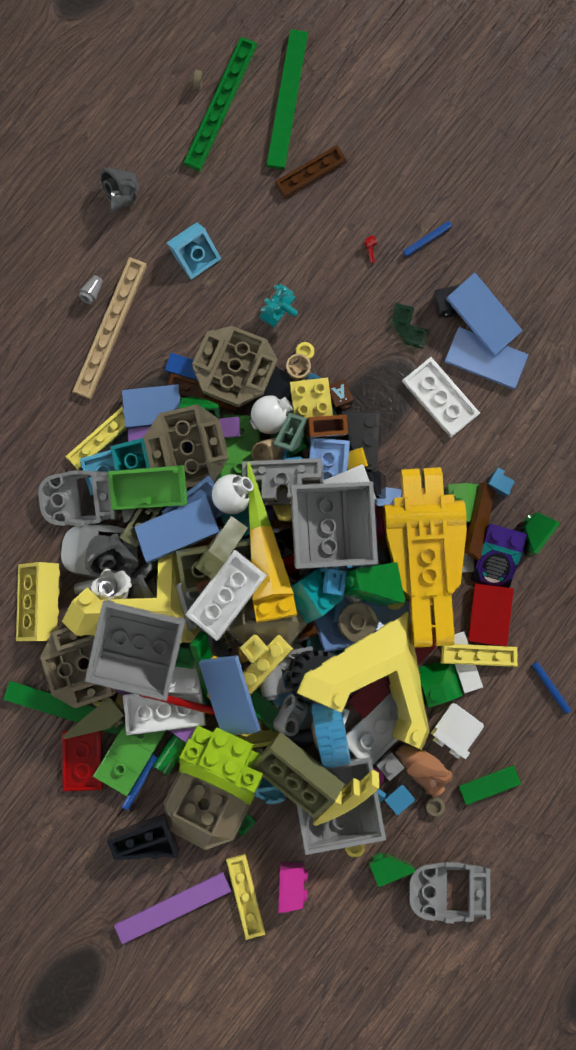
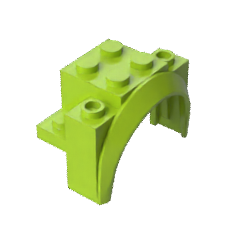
(222, 762)

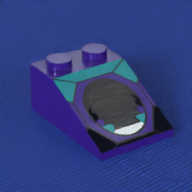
(499, 556)

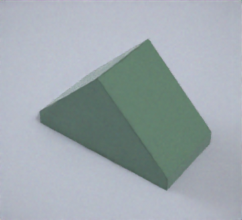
(291, 433)

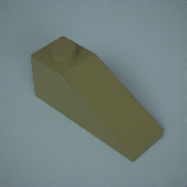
(141, 516)
(221, 548)
(101, 718)

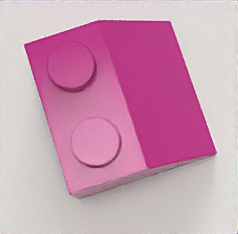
(292, 886)

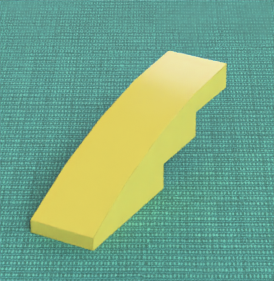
(350, 796)

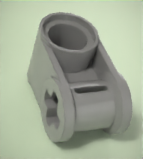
(291, 716)

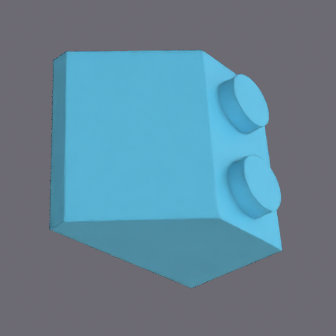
(194, 250)

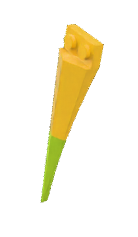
(275, 595)

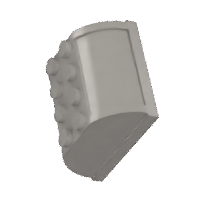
(334, 524)
(135, 650)
(353, 828)

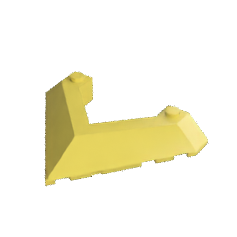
(85, 609)
(369, 659)

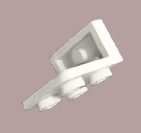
(457, 731)

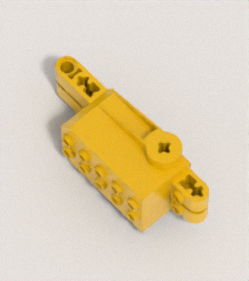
(428, 542)

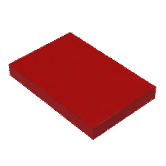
(490, 614)
(80, 761)

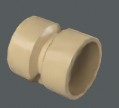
(298, 367)
(266, 450)

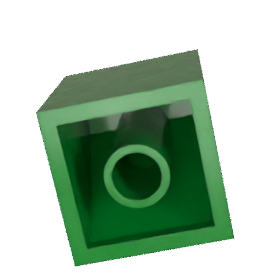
(375, 584)

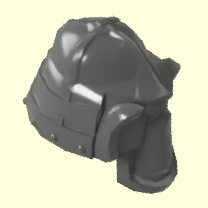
(119, 187)
(108, 553)
(144, 581)

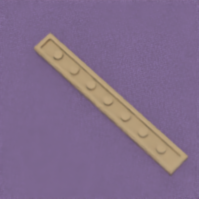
(109, 328)

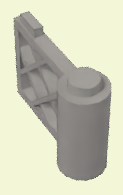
(274, 682)

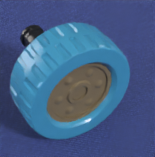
(328, 736)

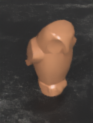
(424, 769)

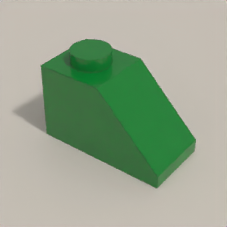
(389, 868)

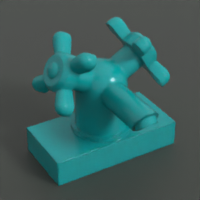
(278, 306)

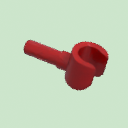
(369, 243)

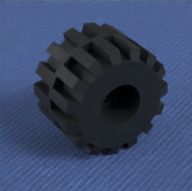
(304, 663)

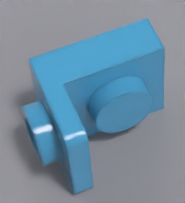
(334, 580)

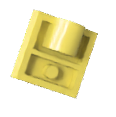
(311, 398)

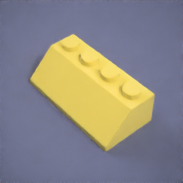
(37, 601)

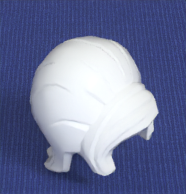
(111, 585)

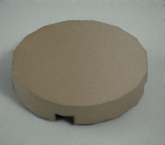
(356, 621)

